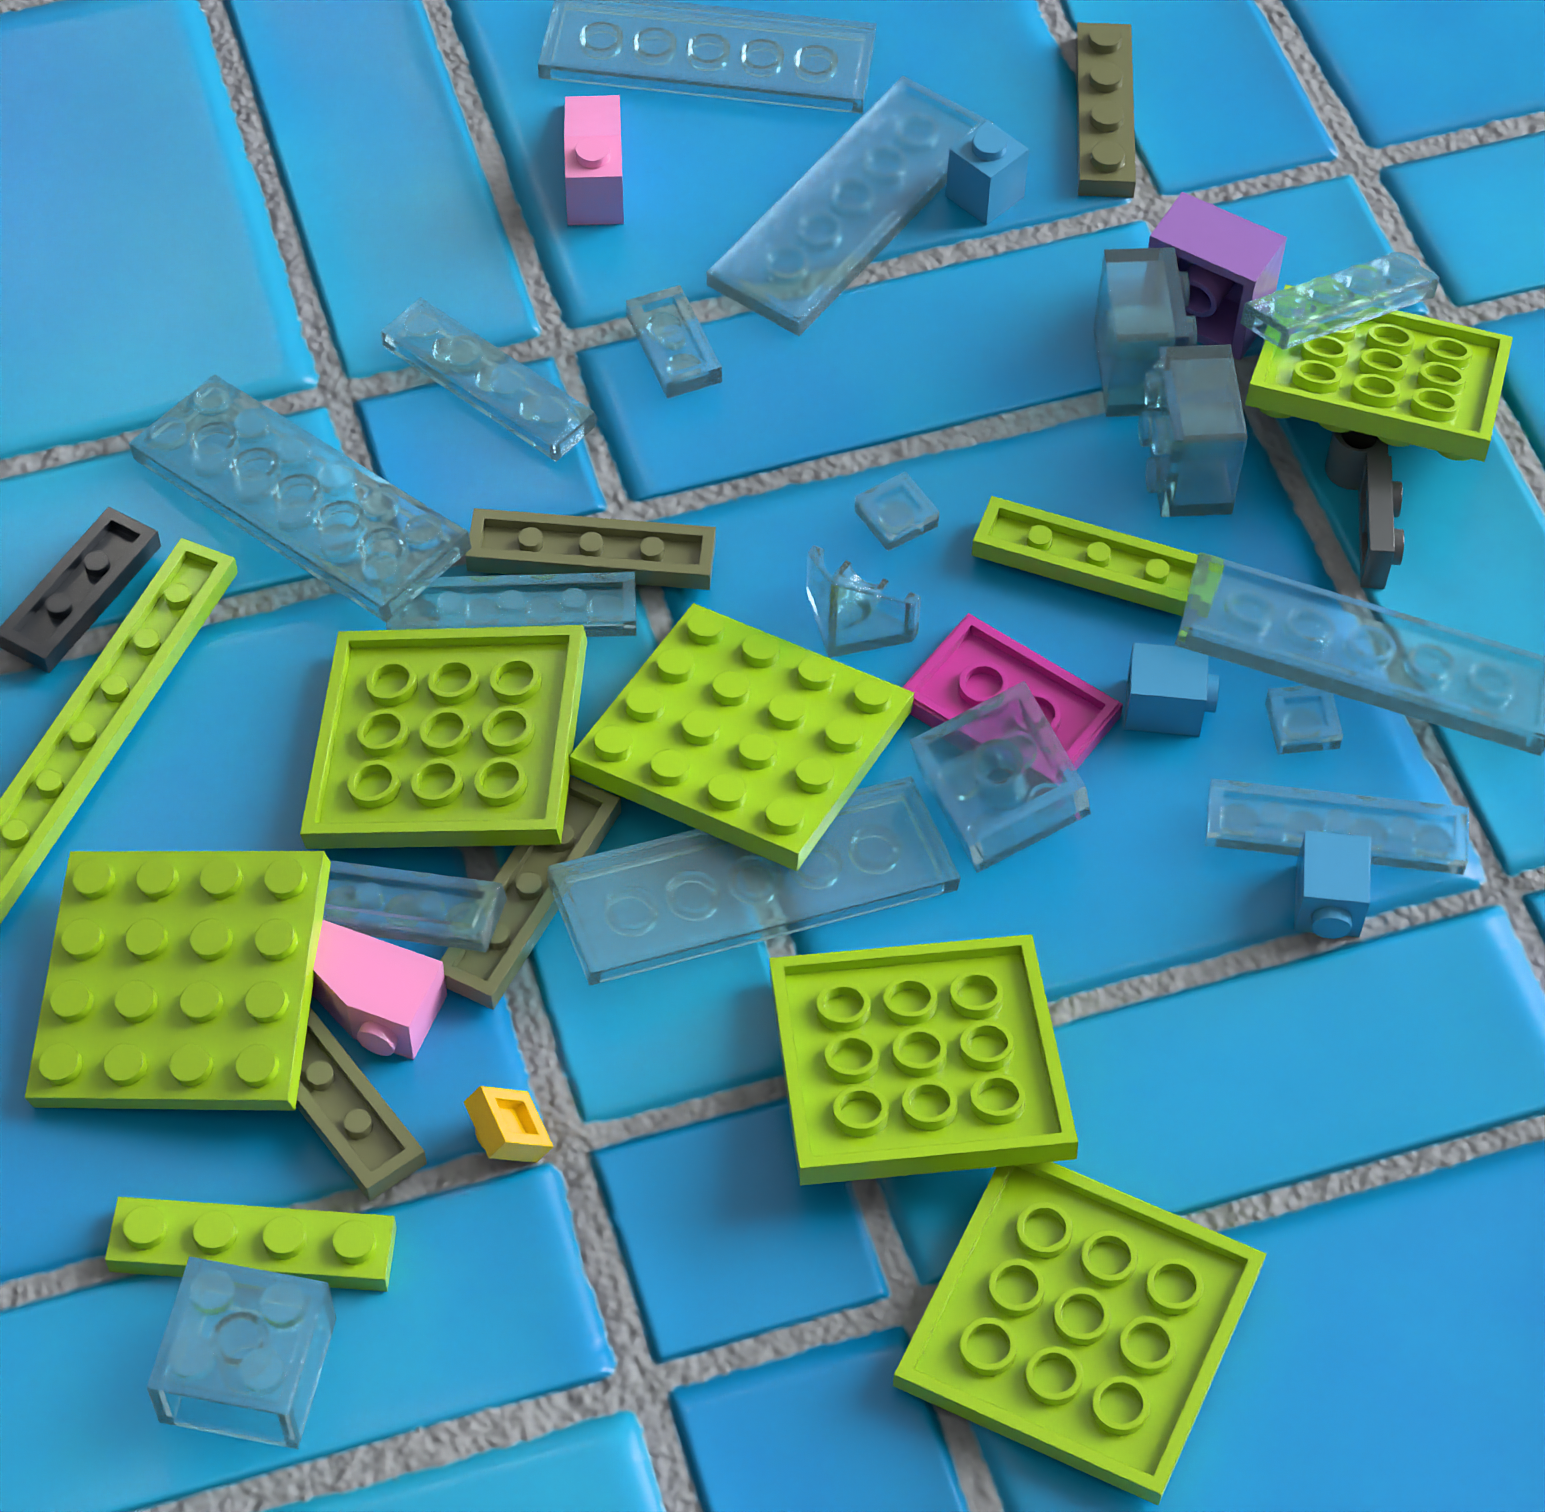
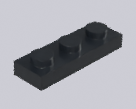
(78, 589)

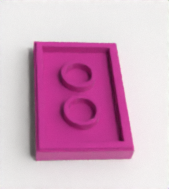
(983, 662)

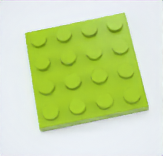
(1393, 380)
(742, 735)
(446, 738)
(180, 980)
(920, 1060)
(1081, 1324)

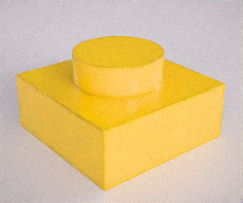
(508, 1124)

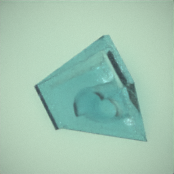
(854, 612)

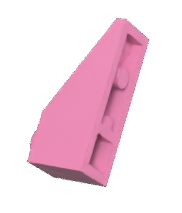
(593, 160)
(377, 990)

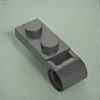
(1364, 465)

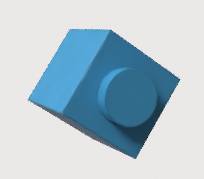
(986, 172)
(1168, 690)
(1332, 884)

